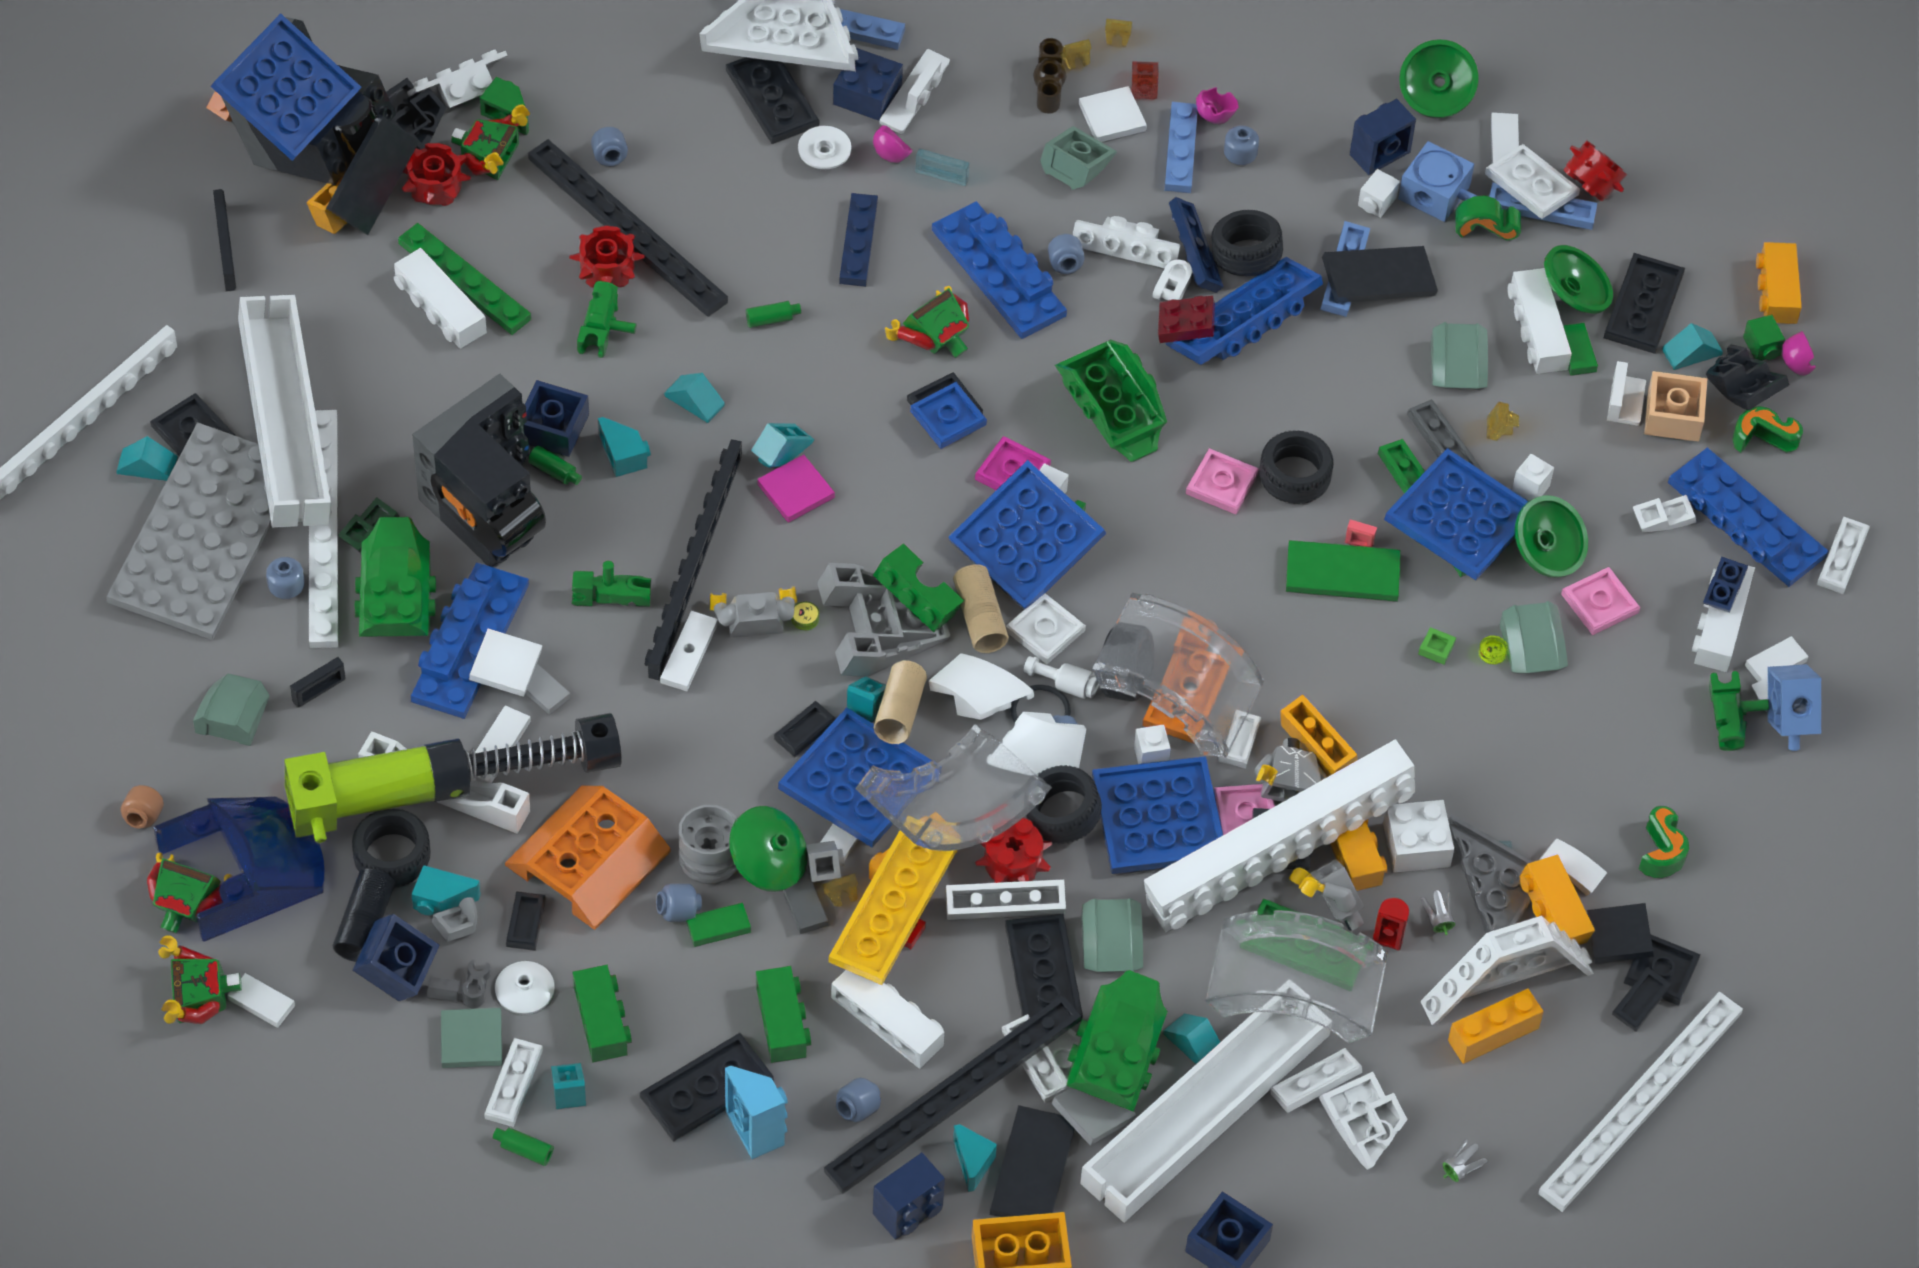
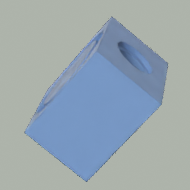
(1436, 181)
(1794, 702)

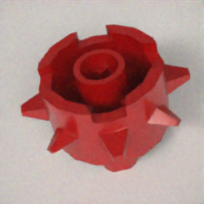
(1595, 171)
(435, 174)
(606, 256)
(1015, 854)

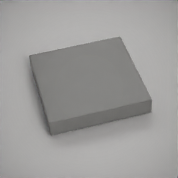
(1090, 1115)

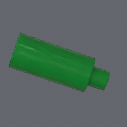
(771, 313)
(554, 466)
(524, 1145)

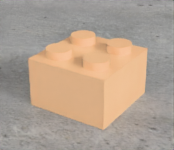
(1675, 406)

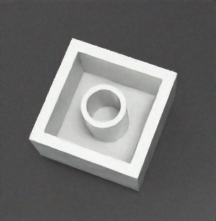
(1418, 836)

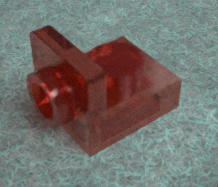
(1145, 80)

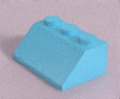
(755, 1110)

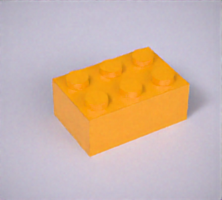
(1021, 1242)

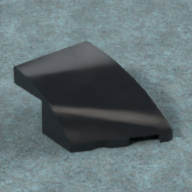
(416, 114)
(1745, 379)

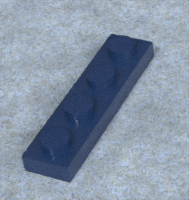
(858, 239)
(1195, 245)

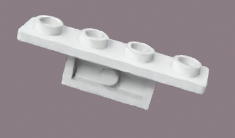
(462, 84)
(915, 91)
(1126, 241)

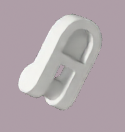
(1176, 274)

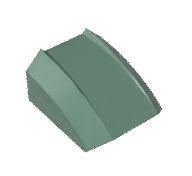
(1075, 157)
(1459, 356)
(1534, 637)
(232, 709)
(1112, 935)

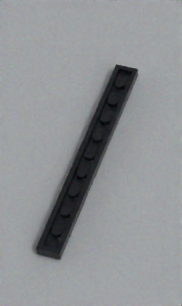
(613, 213)
(690, 567)
(952, 1094)

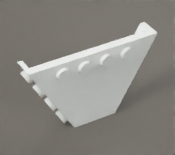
(783, 32)
(1503, 959)

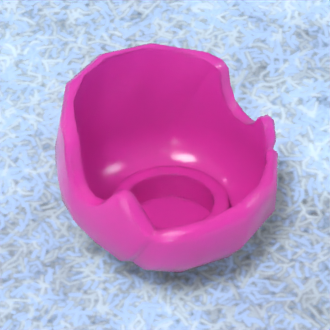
(1215, 106)
(890, 146)
(1798, 354)

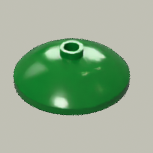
(1434, 61)
(1578, 279)
(1561, 532)
(758, 853)

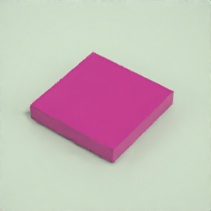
(1005, 461)
(795, 488)

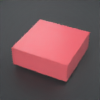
(1360, 534)

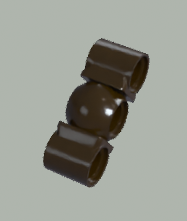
(1049, 75)

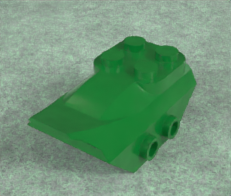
(1116, 397)
(395, 581)
(1118, 1041)

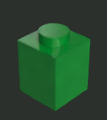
(1764, 338)

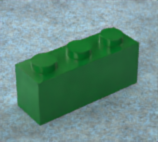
(601, 1013)
(782, 1014)

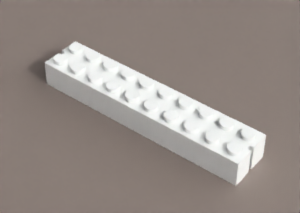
(284, 412)
(1280, 836)
(1198, 1109)

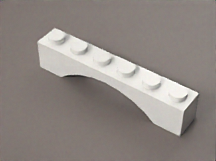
(490, 802)

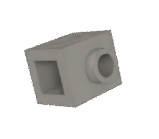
(824, 861)

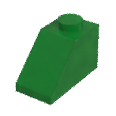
(500, 100)

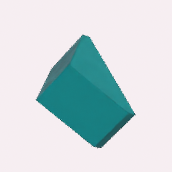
(1691, 347)
(696, 396)
(147, 460)
(865, 697)
(1192, 1036)
(568, 1086)
(974, 1155)

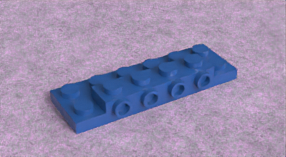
(1001, 268)
(1253, 311)
(1748, 517)
(479, 604)

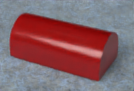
(1391, 923)

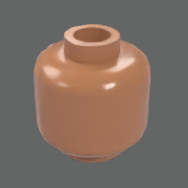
(142, 806)

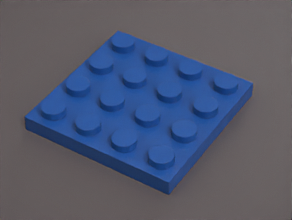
(286, 86)
(1458, 514)
(1027, 535)
(835, 766)
(1156, 812)

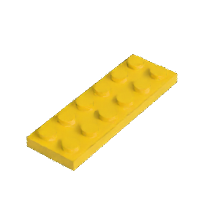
(889, 909)

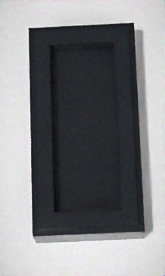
(317, 682)
(804, 728)
(525, 921)
(1641, 999)

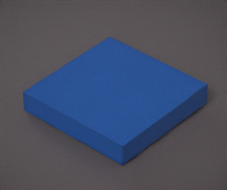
(948, 415)

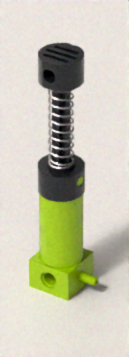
(434, 772)

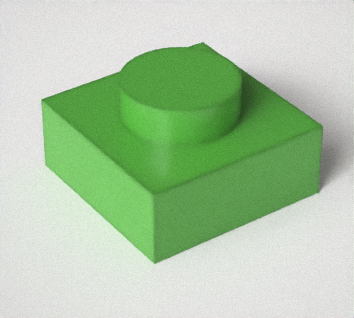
(1437, 646)

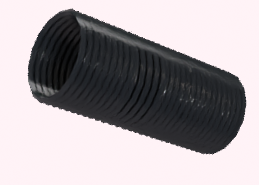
(364, 907)

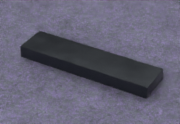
(224, 240)

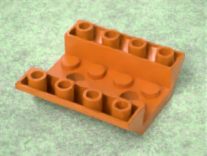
(607, 860)

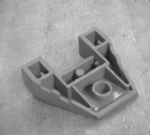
(882, 624)

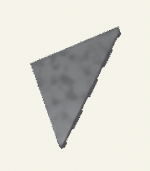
(1489, 871)

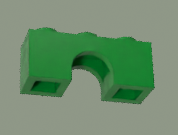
(930, 604)

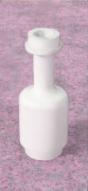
(1067, 678)

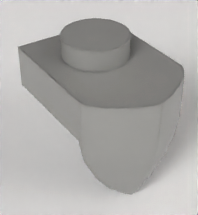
(457, 921)

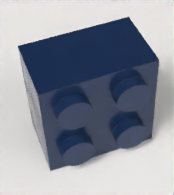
(870, 87)
(1382, 136)
(555, 417)
(396, 957)
(909, 1196)
(1228, 1235)

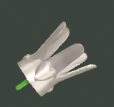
(1443, 919)
(1455, 1166)

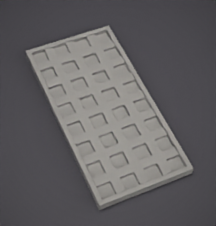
(198, 535)

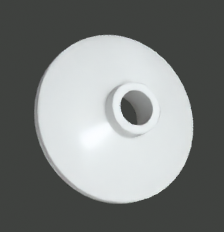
(824, 147)
(524, 998)

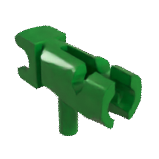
(601, 319)
(610, 588)
(1730, 711)

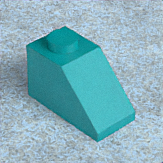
(780, 444)
(623, 447)
(442, 890)

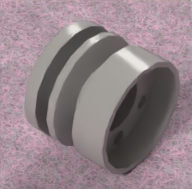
(705, 844)

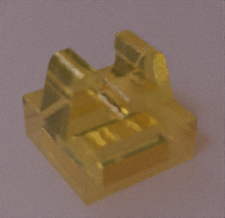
(1118, 27)
(1079, 49)
(1501, 421)
(834, 888)

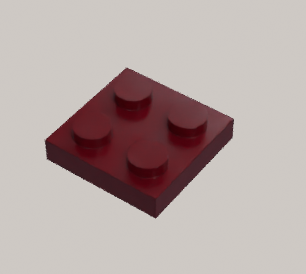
(1186, 319)

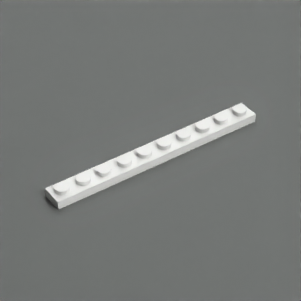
(86, 410)
(324, 546)
(1640, 1102)

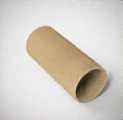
(980, 608)
(900, 702)

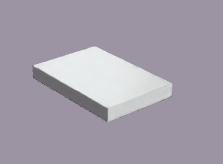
(1532, 181)

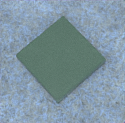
(471, 1037)

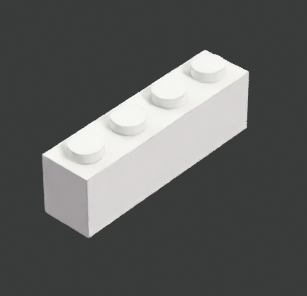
(439, 298)
(1539, 321)
(1720, 630)
(1005, 899)
(889, 1016)

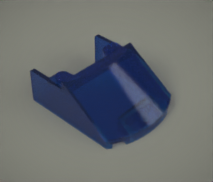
(272, 861)

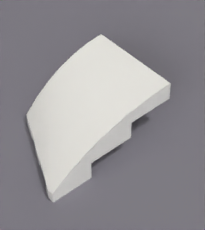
(979, 686)
(1044, 743)
(1364, 1117)

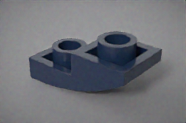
(1725, 584)

